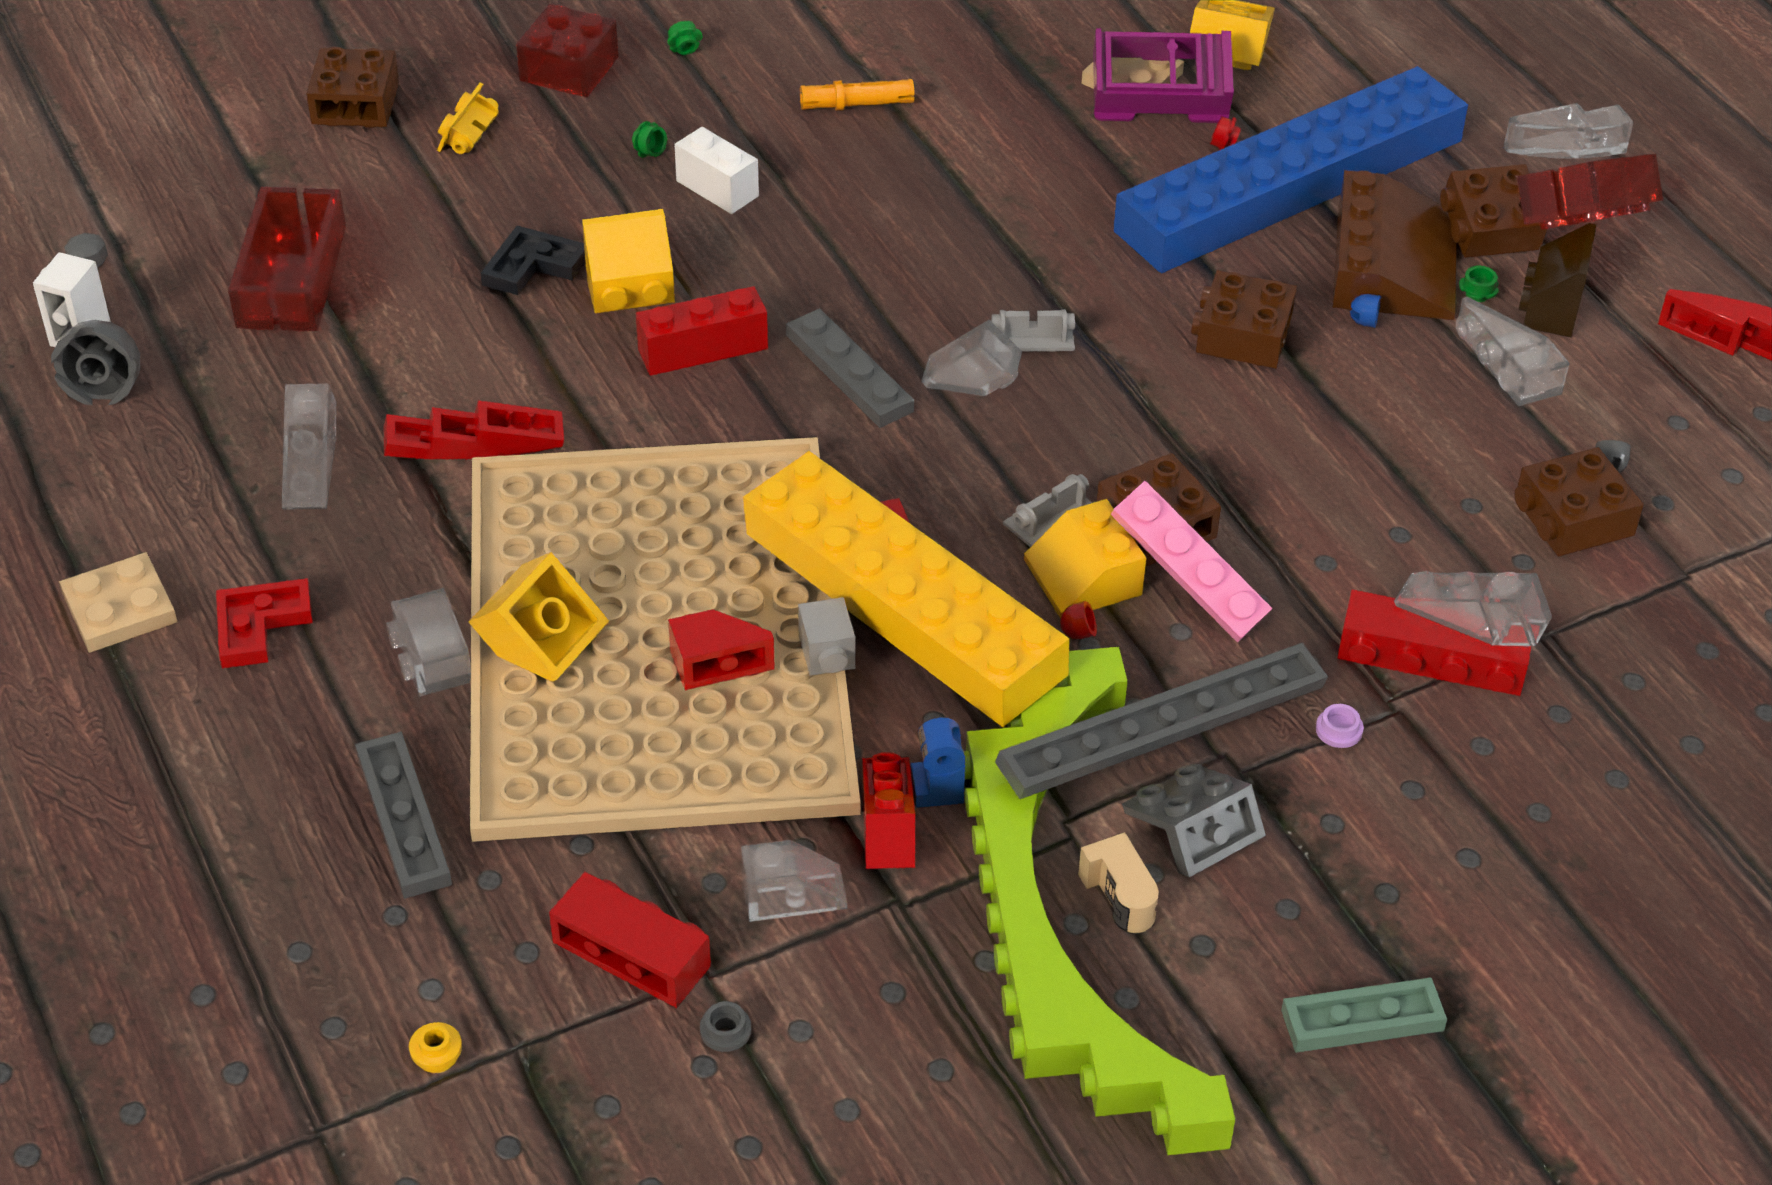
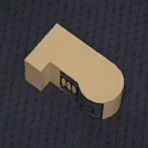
(1123, 879)

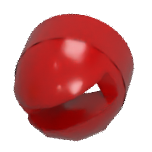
(1079, 621)

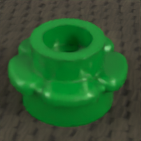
(684, 37)
(649, 139)
(1479, 283)

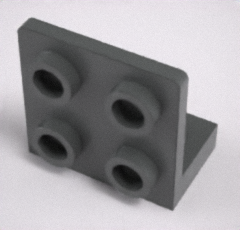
(1202, 814)

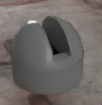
(1617, 453)

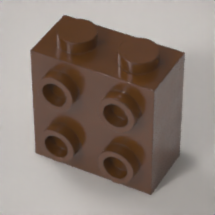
(353, 87)
(1488, 212)
(1244, 318)
(1175, 486)
(1578, 501)

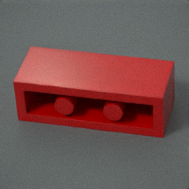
(702, 330)
(630, 938)

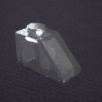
(974, 362)
(789, 881)

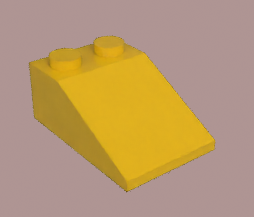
(1245, 20)

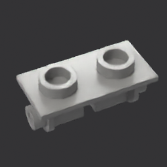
(1049, 333)
(1041, 513)

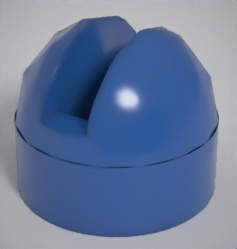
(1366, 309)

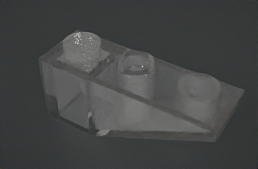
(1516, 355)
(308, 445)
(1486, 606)

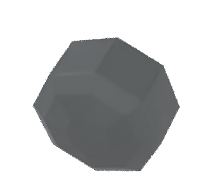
(88, 247)

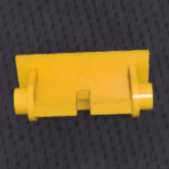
(459, 129)

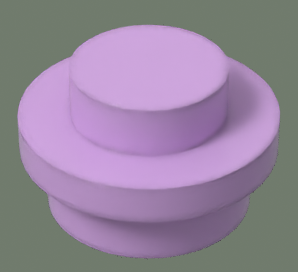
(1339, 726)

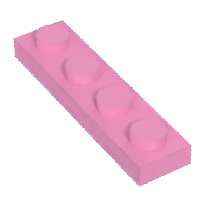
(1191, 561)

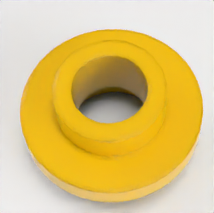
(436, 1058)

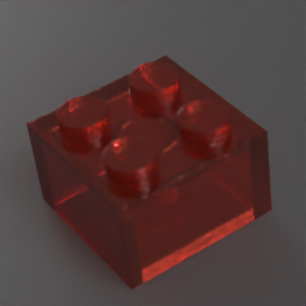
(567, 50)

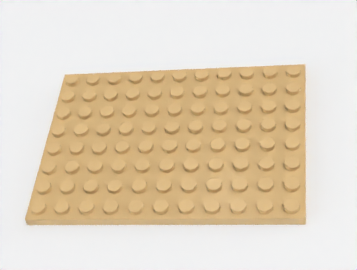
(617, 731)

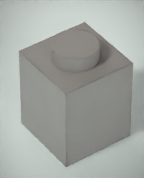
(826, 636)

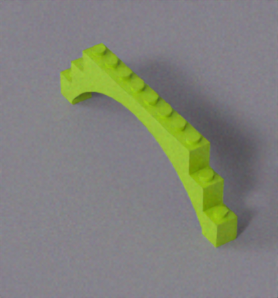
(1055, 1013)

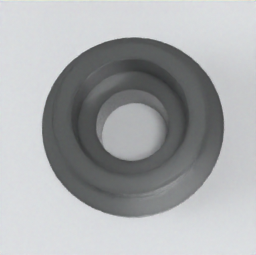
(725, 1015)

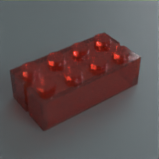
(1590, 191)
(286, 263)

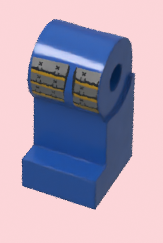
(942, 773)

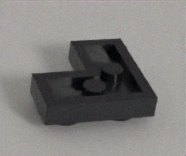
(529, 252)

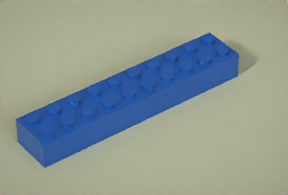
(1287, 168)

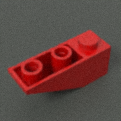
(888, 811)

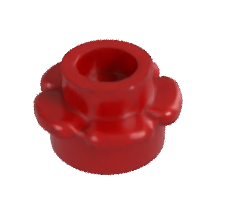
(1225, 133)

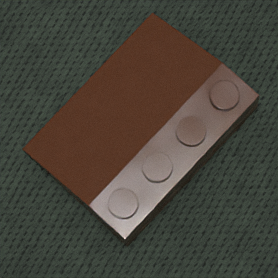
(1393, 247)

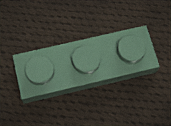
(1363, 1014)

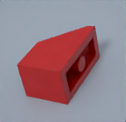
(718, 648)

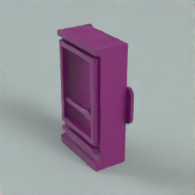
(1202, 101)

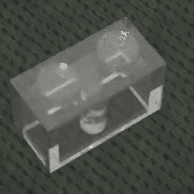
(430, 642)

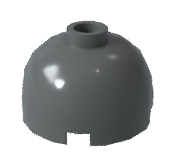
(96, 362)

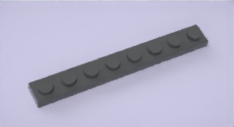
(1159, 720)

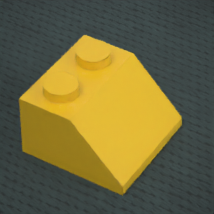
(628, 261)
(1087, 559)
(539, 618)

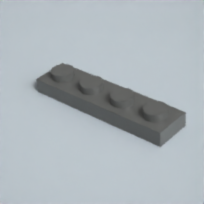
(850, 368)
(403, 815)

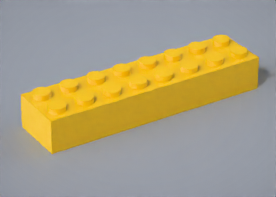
(907, 588)

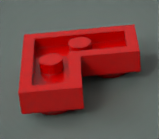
(251, 610)

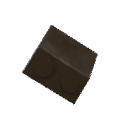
(1558, 282)

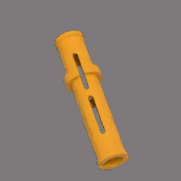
(854, 94)

